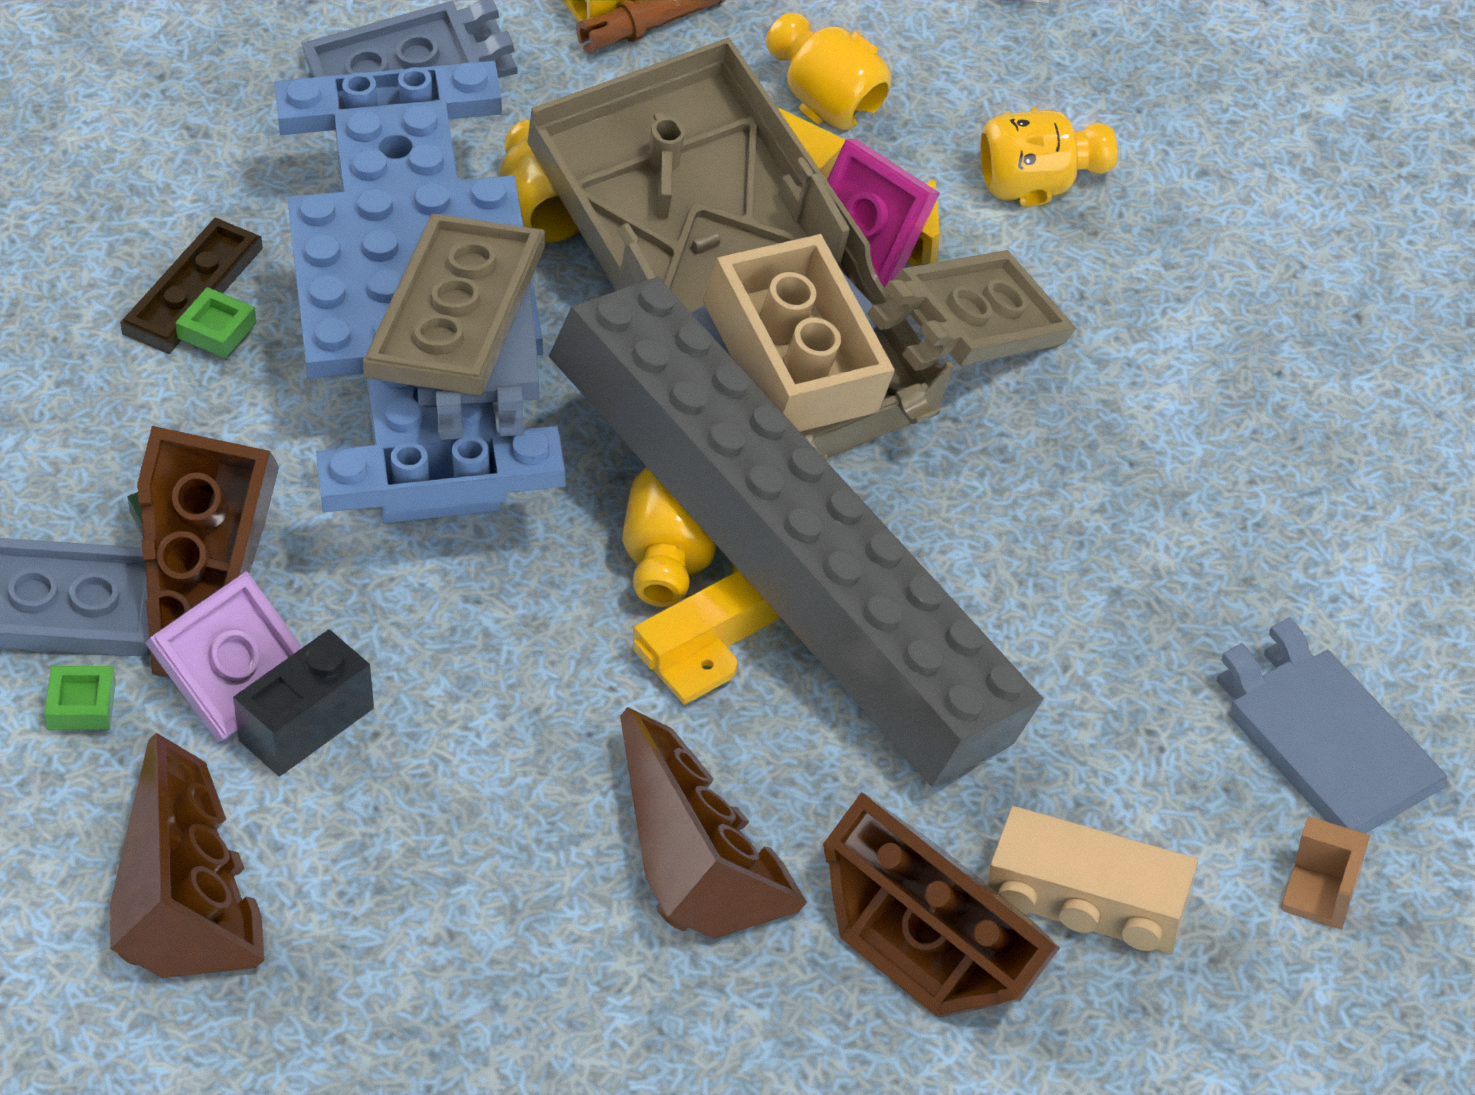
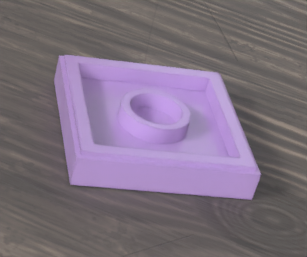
(223, 650)

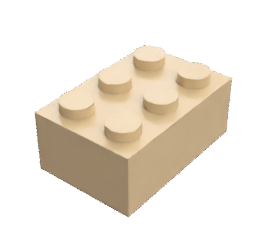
(799, 332)

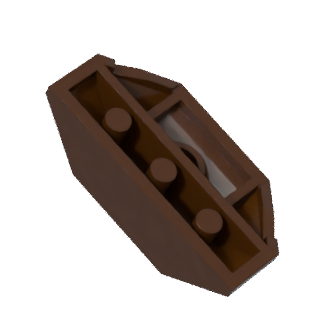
(928, 916)

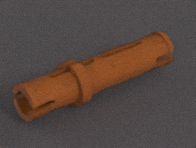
(633, 19)

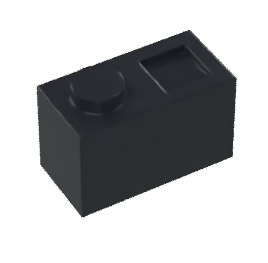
(304, 702)

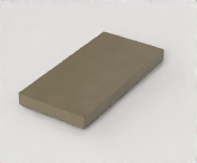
(455, 304)

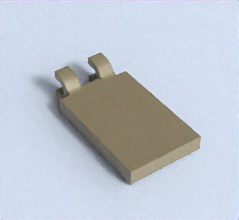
(972, 310)

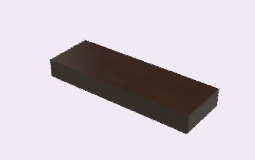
(209, 261)

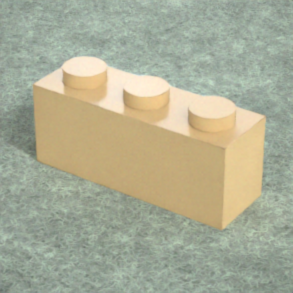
(1093, 880)

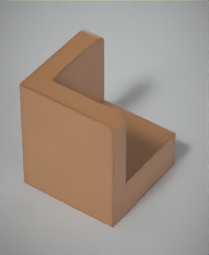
(1325, 872)

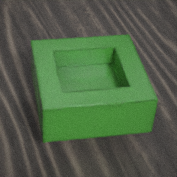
(216, 322)
(80, 698)

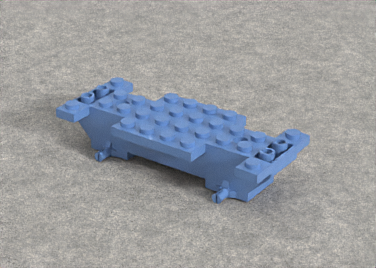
(350, 260)

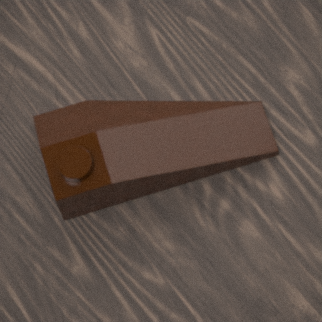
(199, 519)
(693, 841)
(175, 881)

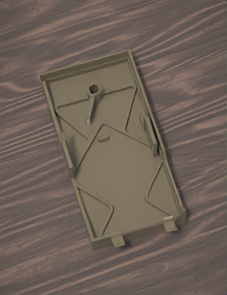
(704, 167)

